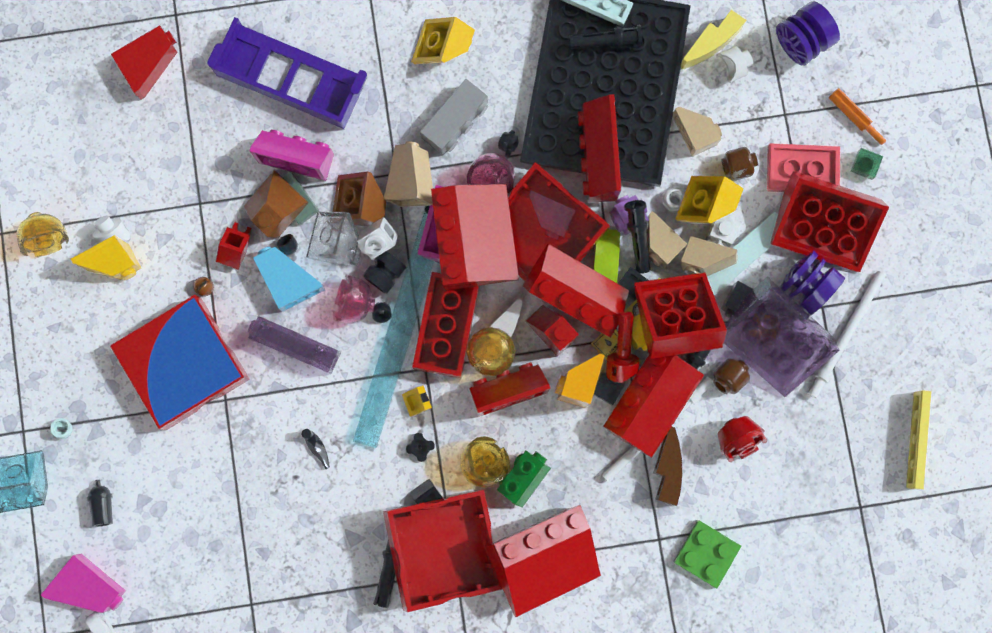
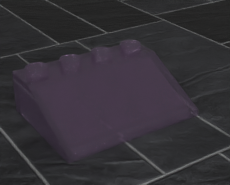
(778, 338)

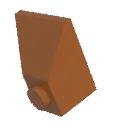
(360, 197)
(274, 205)

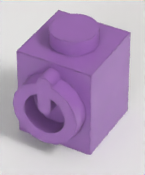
(620, 216)

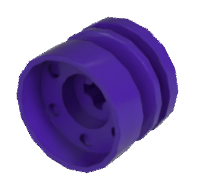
(808, 33)
(812, 283)

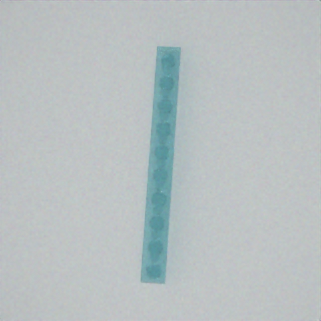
(394, 346)

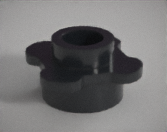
(508, 142)
(413, 447)

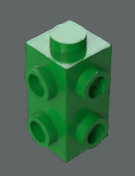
(524, 477)

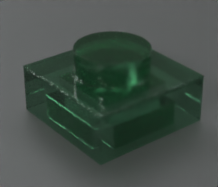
(866, 163)

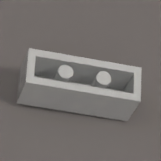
(455, 117)

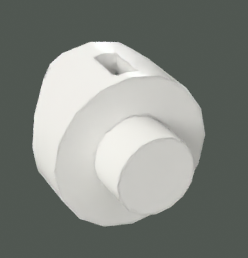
(736, 62)
(108, 227)

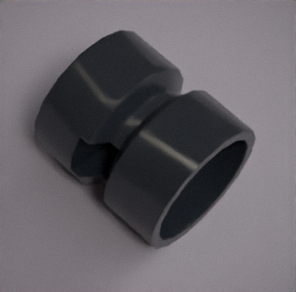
(384, 271)

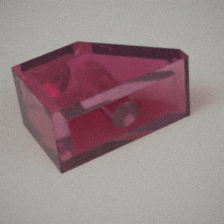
(552, 215)

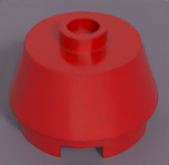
(740, 438)

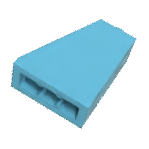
(285, 278)

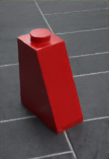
(146, 59)
(552, 329)

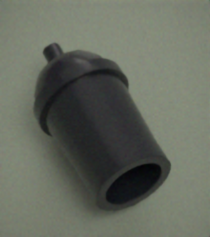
(100, 505)

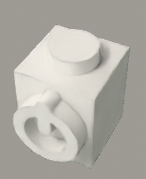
(723, 230)
(377, 238)

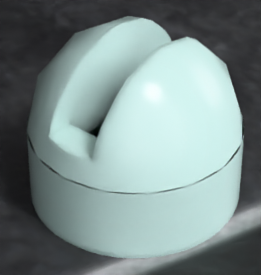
(61, 423)

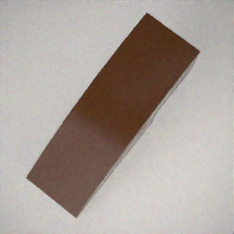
(670, 468)

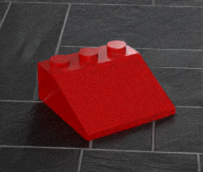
(679, 315)
(509, 389)

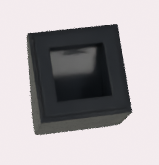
(425, 492)

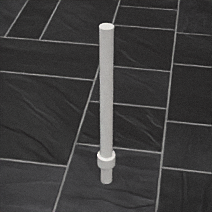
(824, 374)
(633, 452)

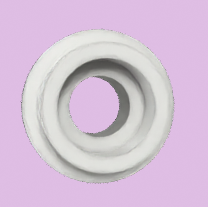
(673, 192)

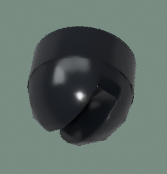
(287, 244)
(381, 318)

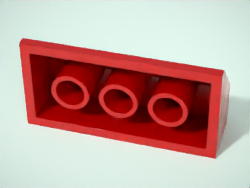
(600, 150)
(577, 290)
(653, 402)

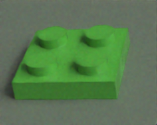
(707, 554)

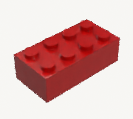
(445, 329)

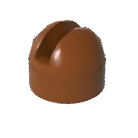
(205, 290)

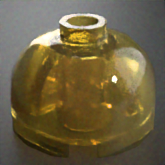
(41, 234)
(491, 351)
(484, 462)

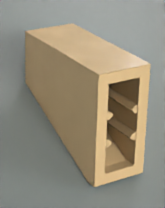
(409, 176)

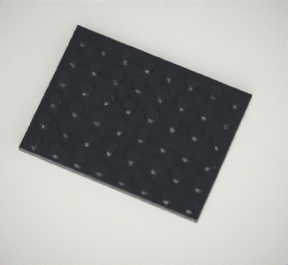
(638, 76)

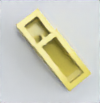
(713, 39)

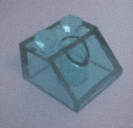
(22, 481)

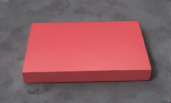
(811, 160)

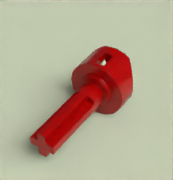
(625, 362)

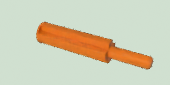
(855, 114)

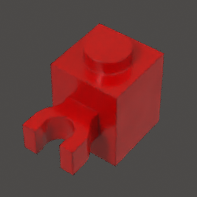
(233, 246)

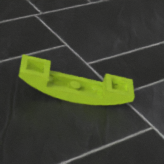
(607, 254)

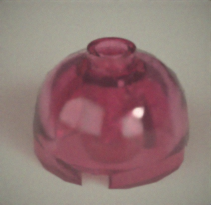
(491, 169)
(353, 300)

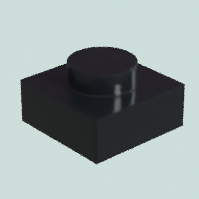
(629, 279)
(607, 389)

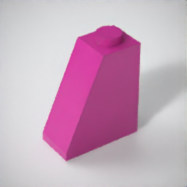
(84, 586)

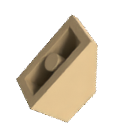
(697, 130)
(662, 241)
(707, 257)

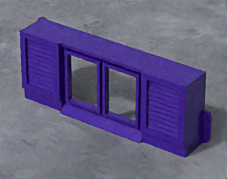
(246, 53)

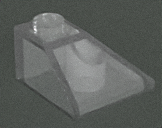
(334, 239)

